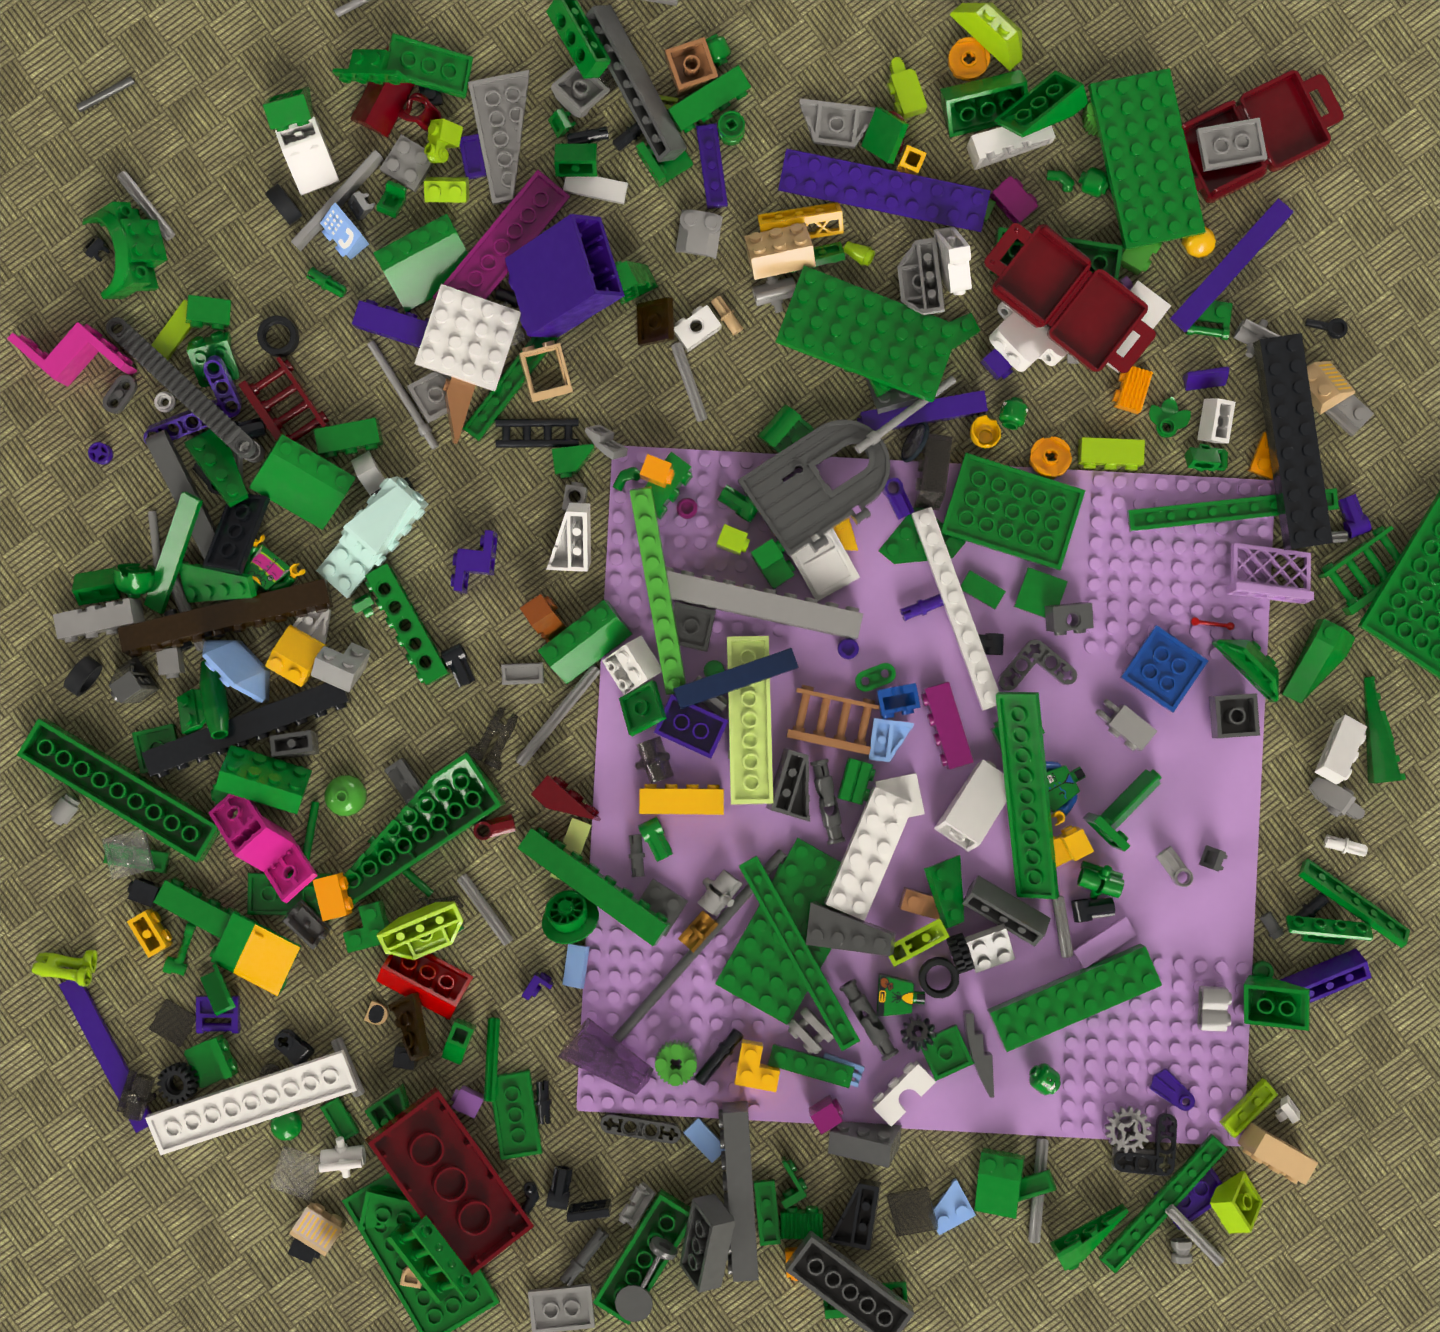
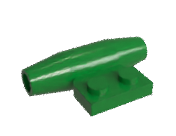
(205, 705)

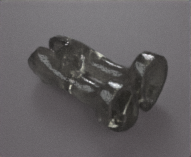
(494, 726)

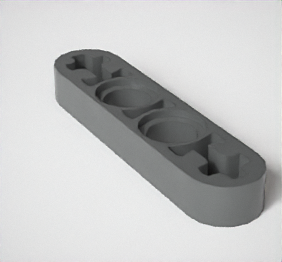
(641, 1124)

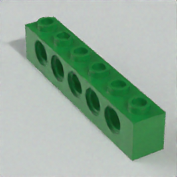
(374, 582)

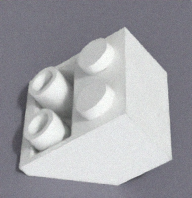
(632, 665)

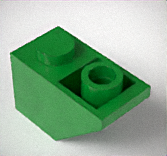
(458, 1041)

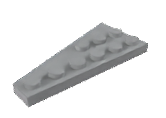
(499, 118)

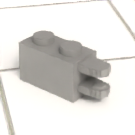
(1127, 725)

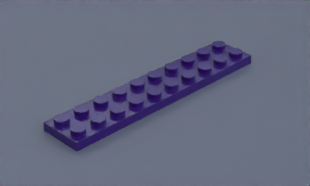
(884, 190)

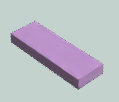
(1104, 942)

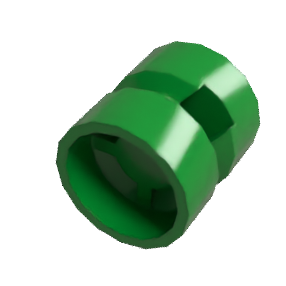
(731, 128)

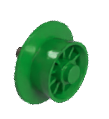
(569, 917)

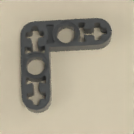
(1039, 658)

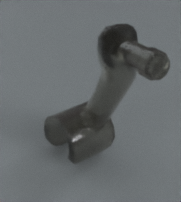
(445, 899)

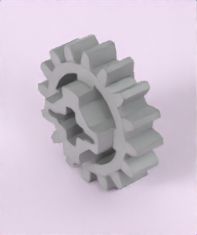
(1130, 1122)

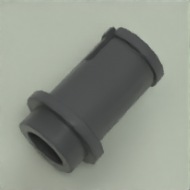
(1271, 925)

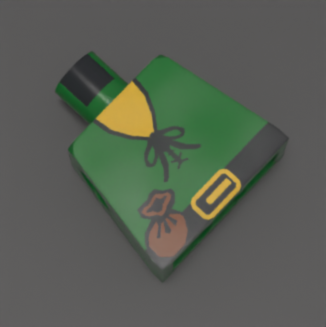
(896, 996)

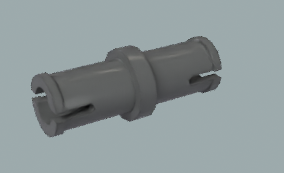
(636, 855)

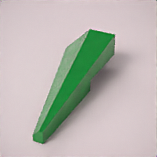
(1381, 754)

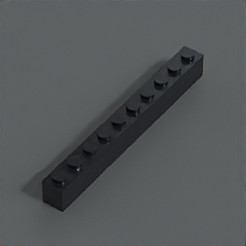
(244, 728)

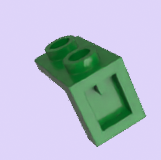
(793, 1195)

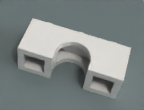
(913, 1078)

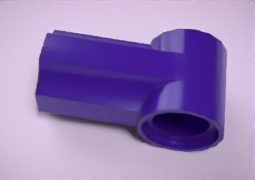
(898, 500)
(1355, 521)

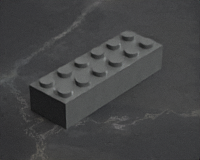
(848, 1287)

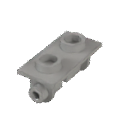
(639, 1203)

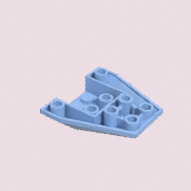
(238, 668)

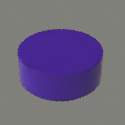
(848, 648)

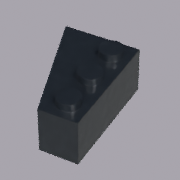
(859, 1217)

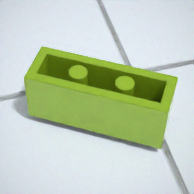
(1111, 453)

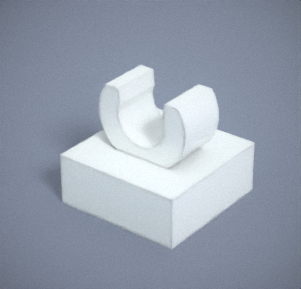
(1287, 1110)

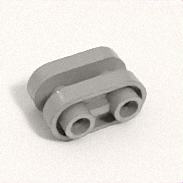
(811, 1043)

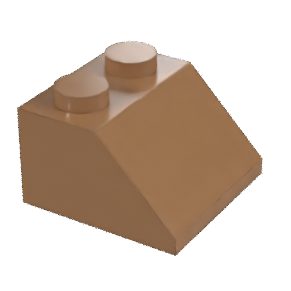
(690, 66)

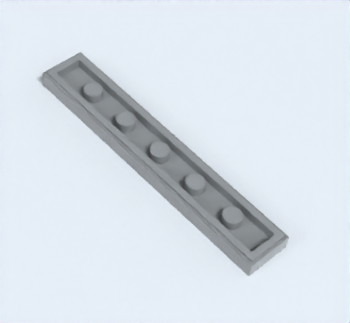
(340, 197)

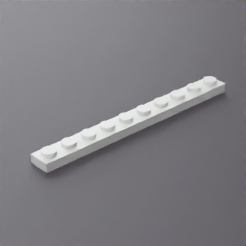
(956, 607)

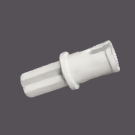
(1345, 845)

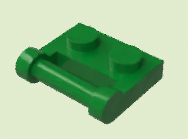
(1216, 313)

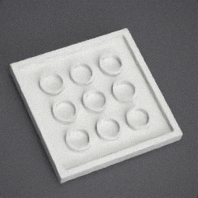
(467, 337)

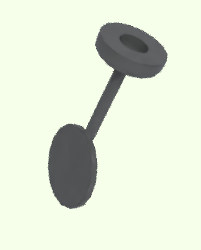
(634, 1301)

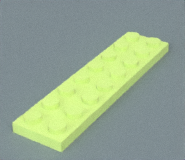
(750, 727)

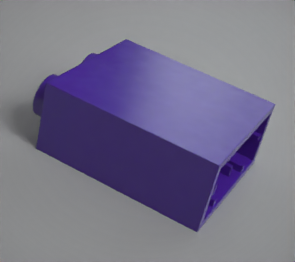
(564, 276)

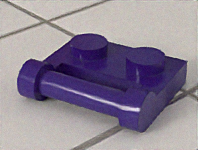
(205, 1010)

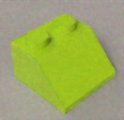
(1237, 1203)

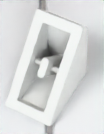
(368, 472)

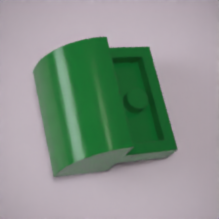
(784, 429)

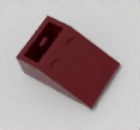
(556, 796)

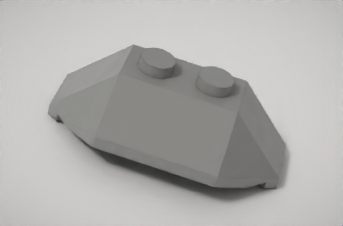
(921, 278)

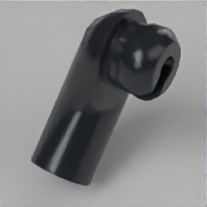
(532, 1196)

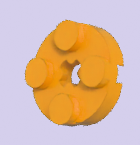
(962, 69)
(1047, 468)

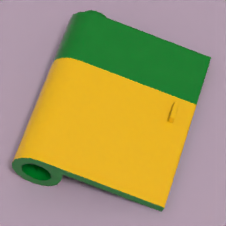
(255, 953)

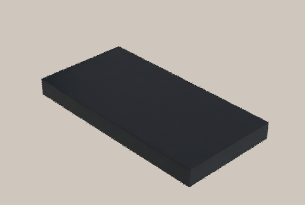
(236, 535)

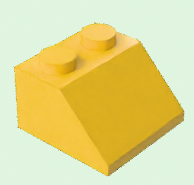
(294, 655)

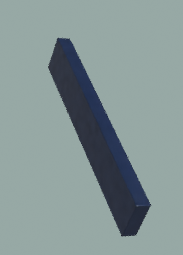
(735, 678)

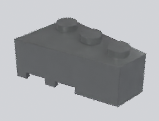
(865, 1142)

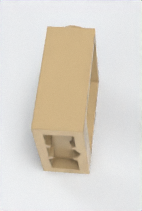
(547, 347)

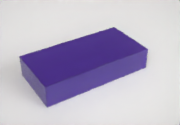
(472, 157)

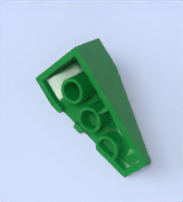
(1322, 653)
(1080, 1242)

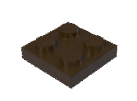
(655, 321)

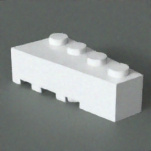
(1002, 144)

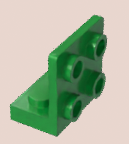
(663, 171)

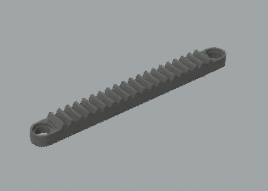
(181, 387)

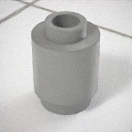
(64, 809)

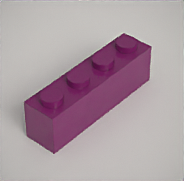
(948, 726)

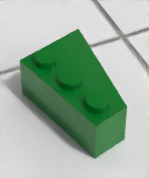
(635, 280)

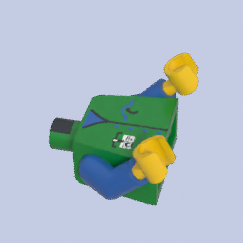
(1062, 789)

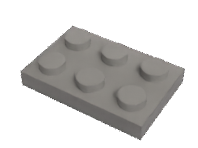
(1231, 144)
(561, 1308)

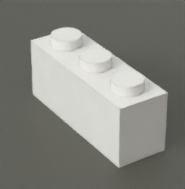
(1341, 749)

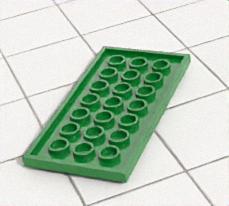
(1146, 158)
(867, 334)
(759, 964)
(420, 1306)

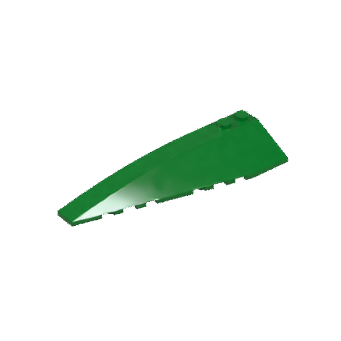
(436, 815)

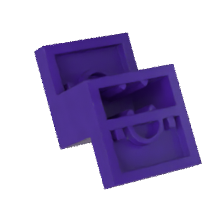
(474, 561)

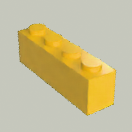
(681, 800)

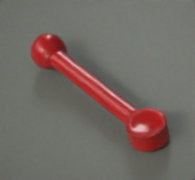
(1195, 621)

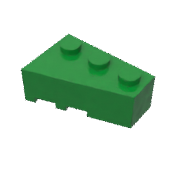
(388, 1106)

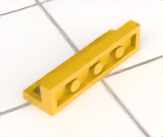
(808, 215)

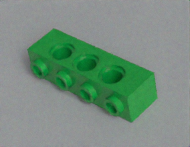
(579, 37)

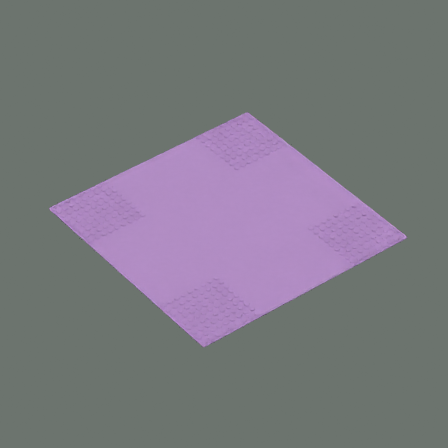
(1204, 799)

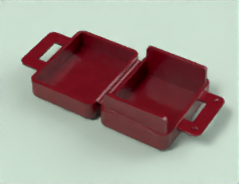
(1288, 124)
(1085, 309)

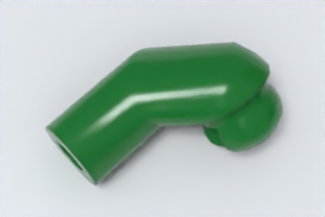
(1061, 176)
(624, 476)

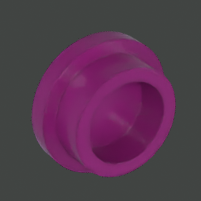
(687, 508)

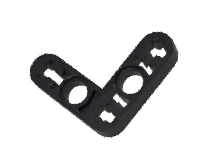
(1153, 1159)

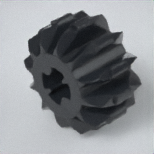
(926, 1033)

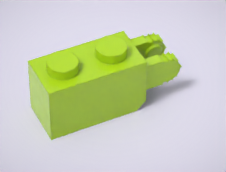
(906, 90)

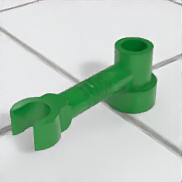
(177, 965)

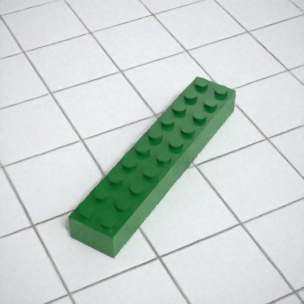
(119, 789)

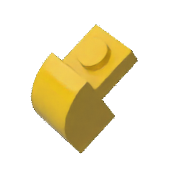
(911, 160)

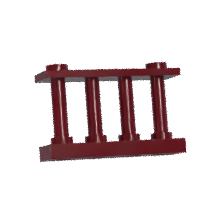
(264, 407)

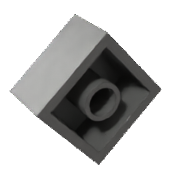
(1234, 715)

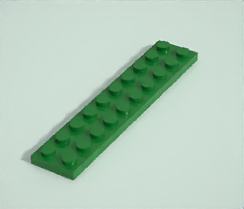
(1027, 794)

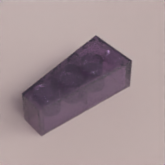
(606, 1057)

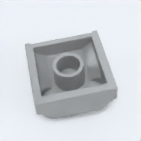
(577, 93)
(699, 233)

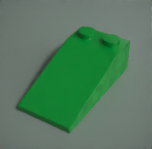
(1044, 105)

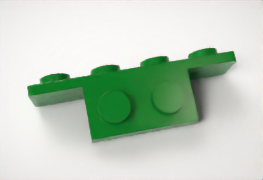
(370, 66)
(1328, 930)

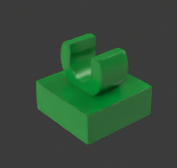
(560, 122)
(364, 604)

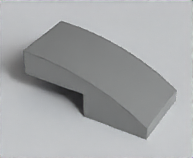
(603, 440)

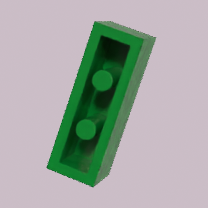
(348, 438)

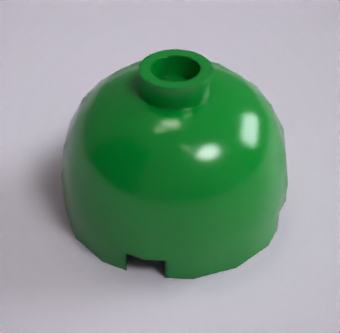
(133, 579)

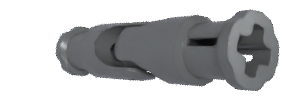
(825, 789)
(870, 1022)

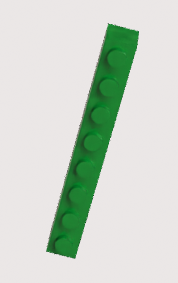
(594, 886)

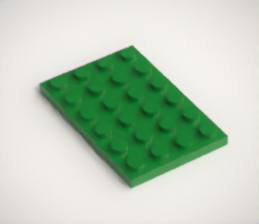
(1012, 511)

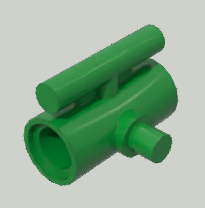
(1100, 880)

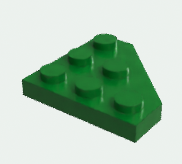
(906, 547)

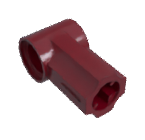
(497, 826)

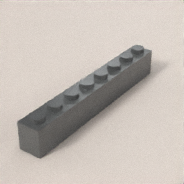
(636, 85)

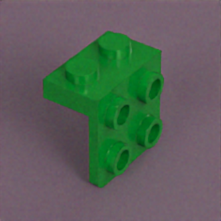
(202, 348)
(211, 1061)

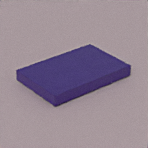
(1199, 1198)

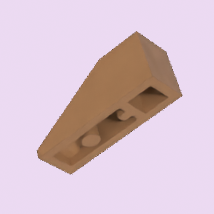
(457, 402)
(918, 903)

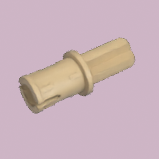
(727, 315)

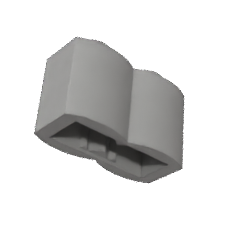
(1213, 1008)

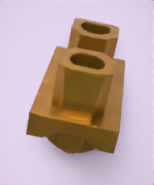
(698, 931)

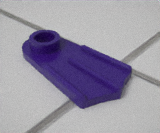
(1171, 1090)

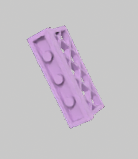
(1274, 590)

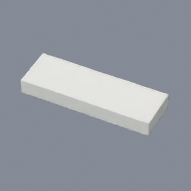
(597, 188)

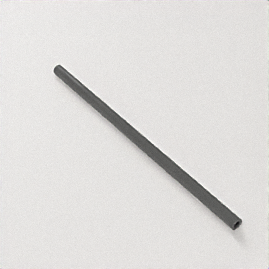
(689, 957)

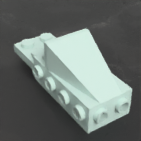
(372, 534)

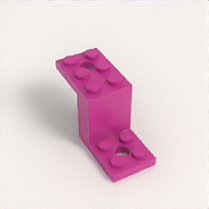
(73, 353)
(263, 845)

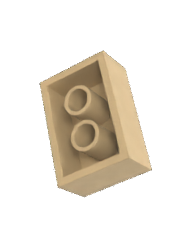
(779, 250)
(1277, 1154)

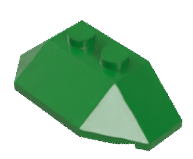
(1252, 664)

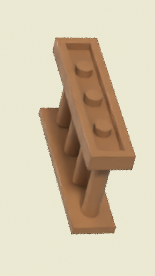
(838, 740)

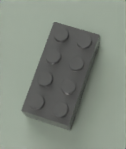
(707, 1242)

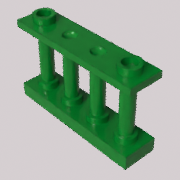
(1369, 590)
(424, 1267)

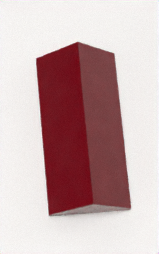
(380, 106)

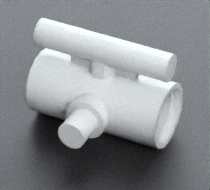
(342, 1158)

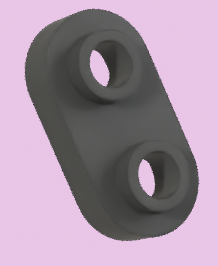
(118, 392)

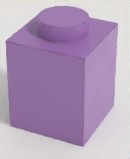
(467, 1101)

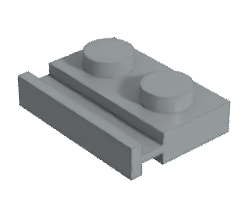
(1350, 414)

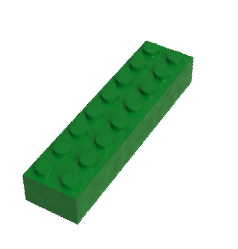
(1074, 997)

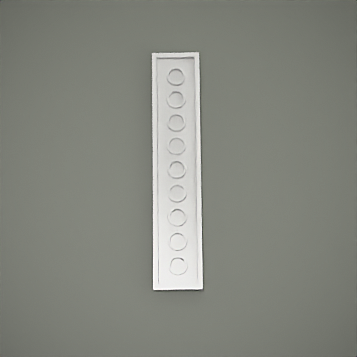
(252, 1102)

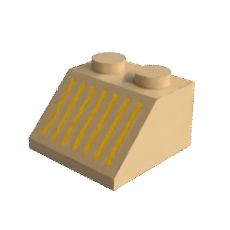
(1327, 386)
(318, 1228)

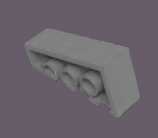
(97, 619)

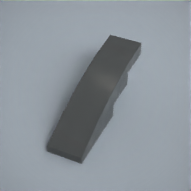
(982, 1060)

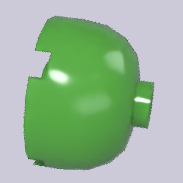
(345, 795)

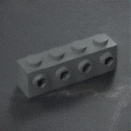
(1005, 908)

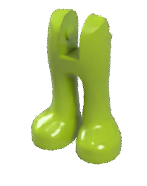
(50, 966)

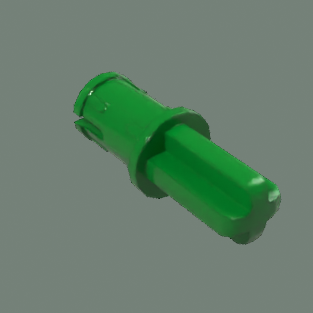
(326, 282)

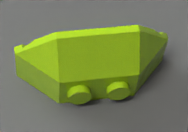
(992, 31)
(422, 931)

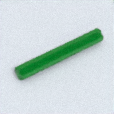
(491, 1059)

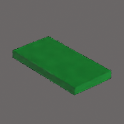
(430, 65)
(265, 901)
(516, 1116)

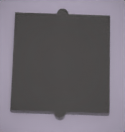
(173, 1022)

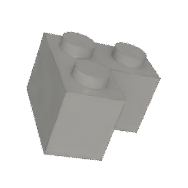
(339, 668)

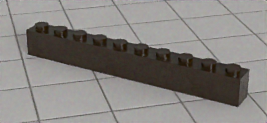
(225, 617)

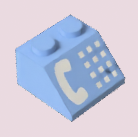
(343, 232)

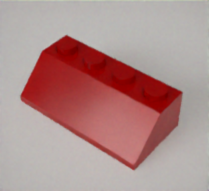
(436, 981)

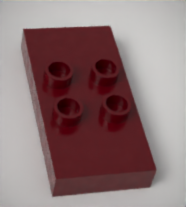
(449, 1180)

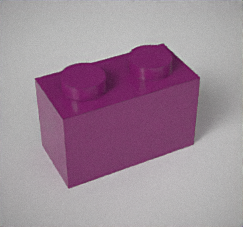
(1014, 200)
(826, 1114)

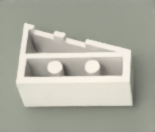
(573, 542)

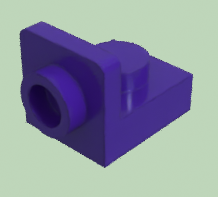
(533, 986)

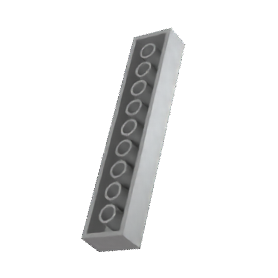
(764, 604)

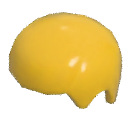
(1200, 245)
(985, 432)

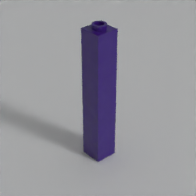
(939, 410)

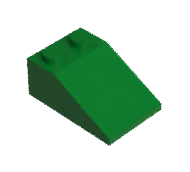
(289, 109)
(1276, 1003)
(999, 1183)

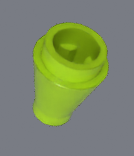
(860, 253)

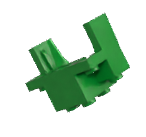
(136, 248)

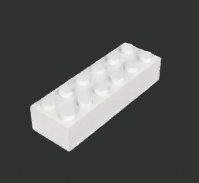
(868, 853)

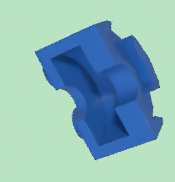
(898, 699)

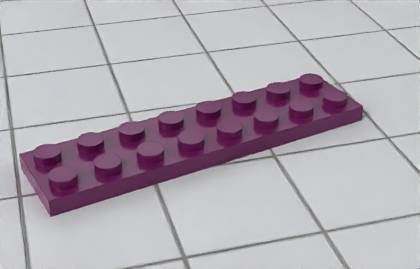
(516, 226)

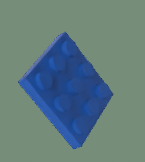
(1164, 668)

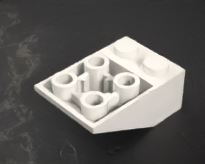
(308, 156)

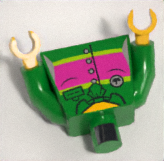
(268, 570)

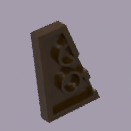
(411, 1021)

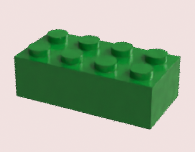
(263, 779)

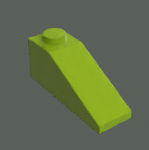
(918, 942)

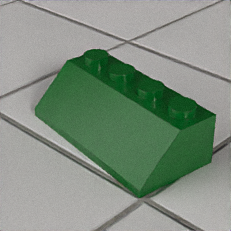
(977, 103)
(585, 641)

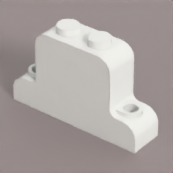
(954, 260)
(1023, 343)

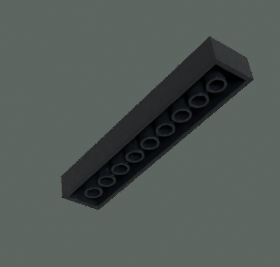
(1292, 441)

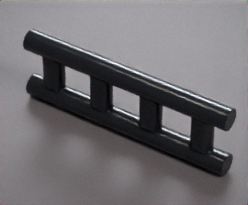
(547, 423)

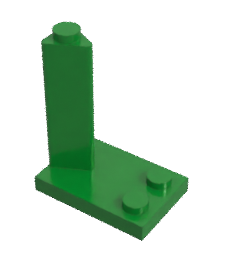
(1122, 808)

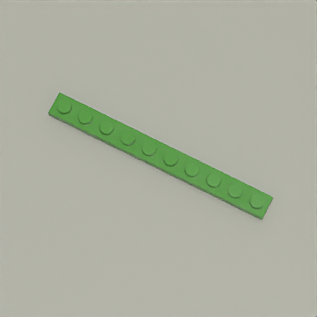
(658, 588)

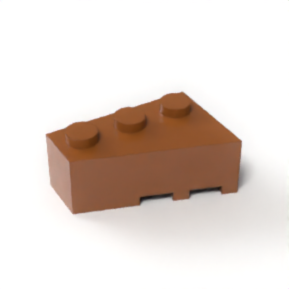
(543, 617)

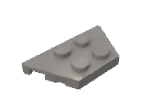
(836, 122)

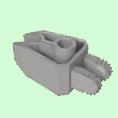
(1336, 799)

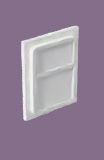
(827, 568)

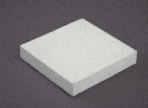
(905, 788)

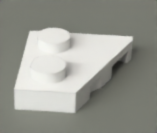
(315, 625)

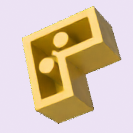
(1071, 845)
(750, 1070)

